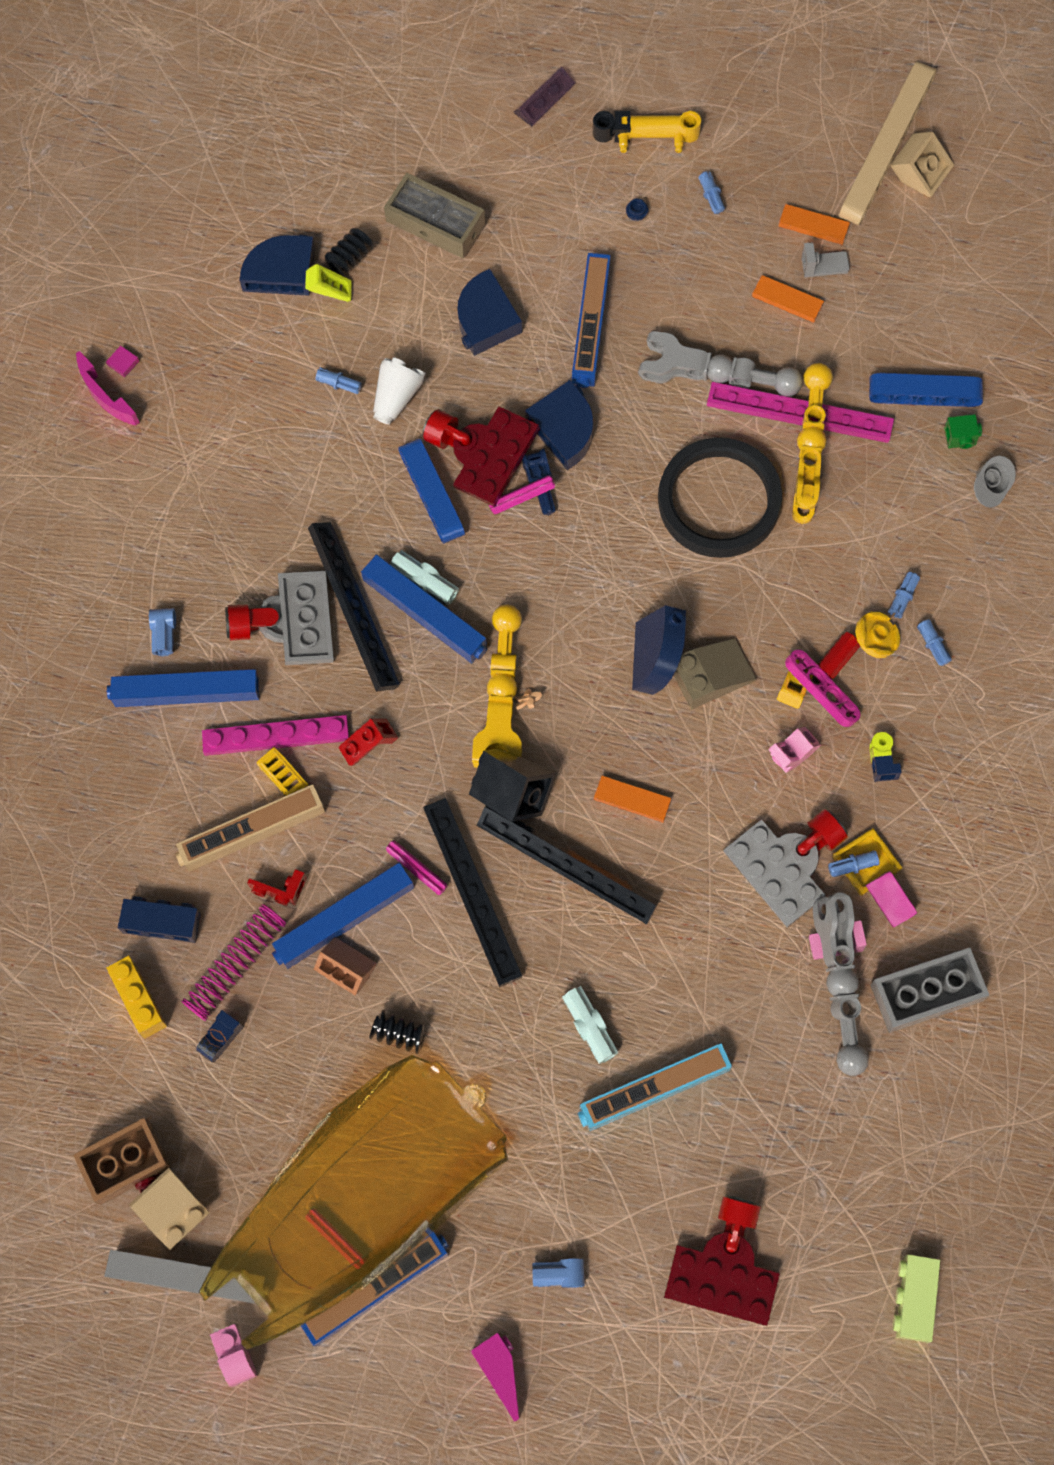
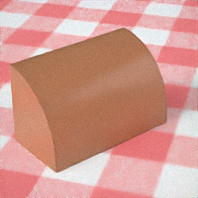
(344, 966)

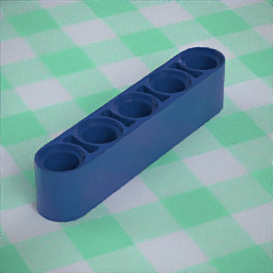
(926, 389)
(431, 491)

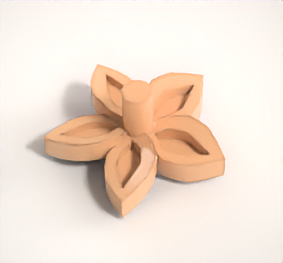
(529, 699)

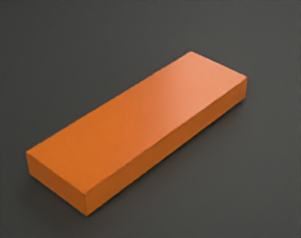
(814, 224)
(787, 298)
(632, 799)

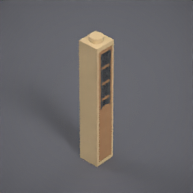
(249, 828)

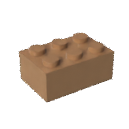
(121, 1161)

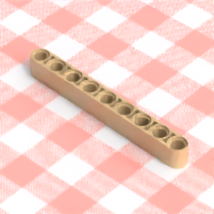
(887, 143)

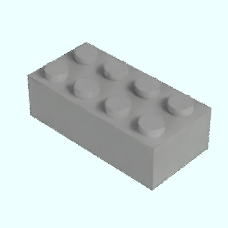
(929, 990)

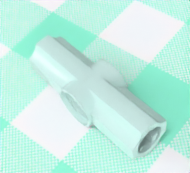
(425, 577)
(590, 1025)

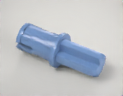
(711, 192)
(337, 380)
(904, 594)
(934, 642)
(853, 863)

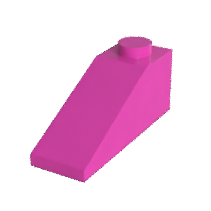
(498, 1366)

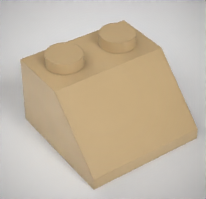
(922, 163)
(169, 1208)

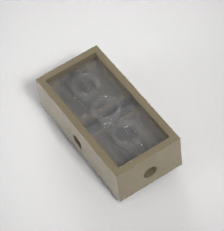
(435, 215)

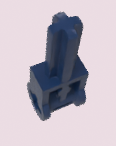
(536, 468)

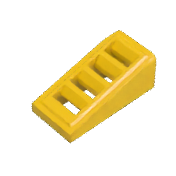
(792, 695)
(271, 756)

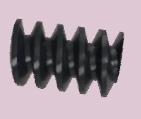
(347, 250)
(398, 1031)

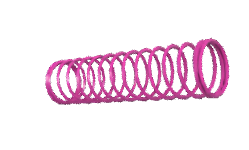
(203, 1013)

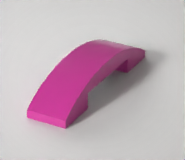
(119, 408)

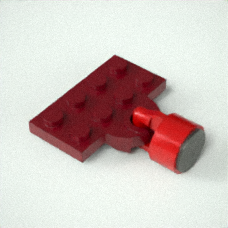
(485, 451)
(724, 1273)

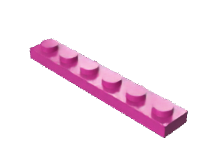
(275, 735)

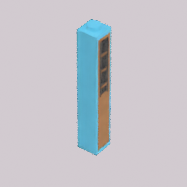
(654, 1087)

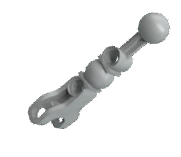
(700, 365)
(842, 982)

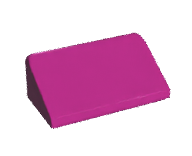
(891, 899)

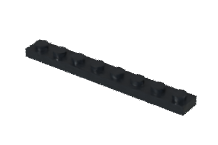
(353, 606)
(569, 865)
(472, 892)

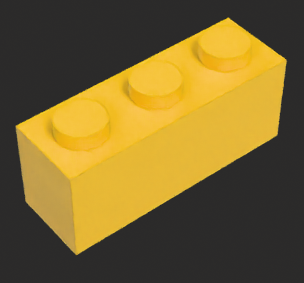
(136, 997)

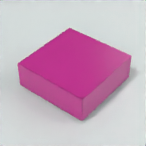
(122, 361)

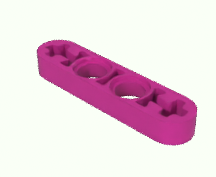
(820, 690)

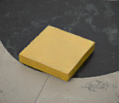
(864, 844)

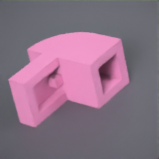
(794, 749)
(232, 1356)

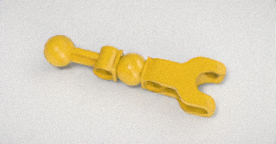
(811, 443)
(501, 689)

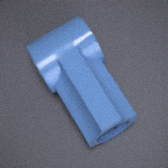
(162, 625)
(566, 1273)

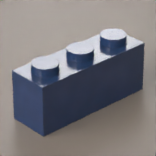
(159, 919)

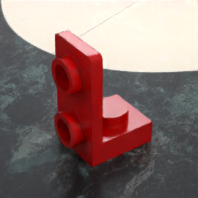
(366, 738)
(293, 885)

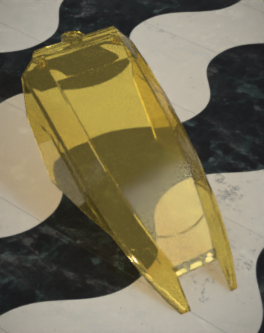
(360, 1194)

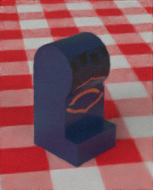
(219, 1036)

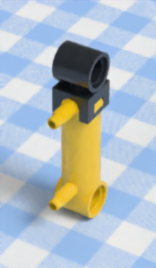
(646, 126)

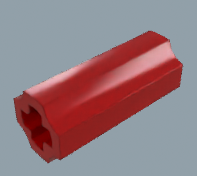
(839, 655)

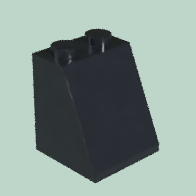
(512, 785)

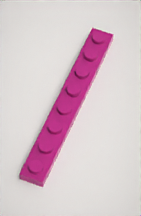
(793, 410)

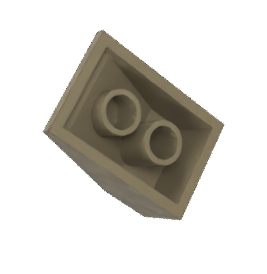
(712, 672)

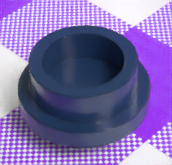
(637, 209)

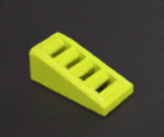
(315, 283)

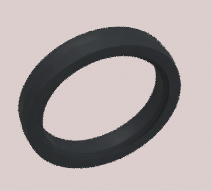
(720, 448)

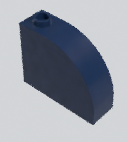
(279, 265)
(486, 314)
(564, 423)
(658, 648)

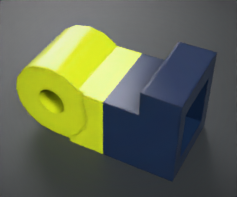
(882, 759)

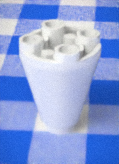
(395, 389)

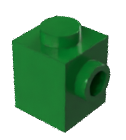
(962, 431)

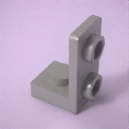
(823, 264)

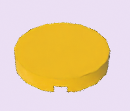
(877, 634)

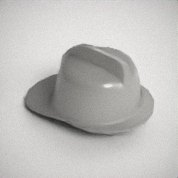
(994, 481)

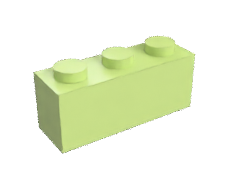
(916, 1298)

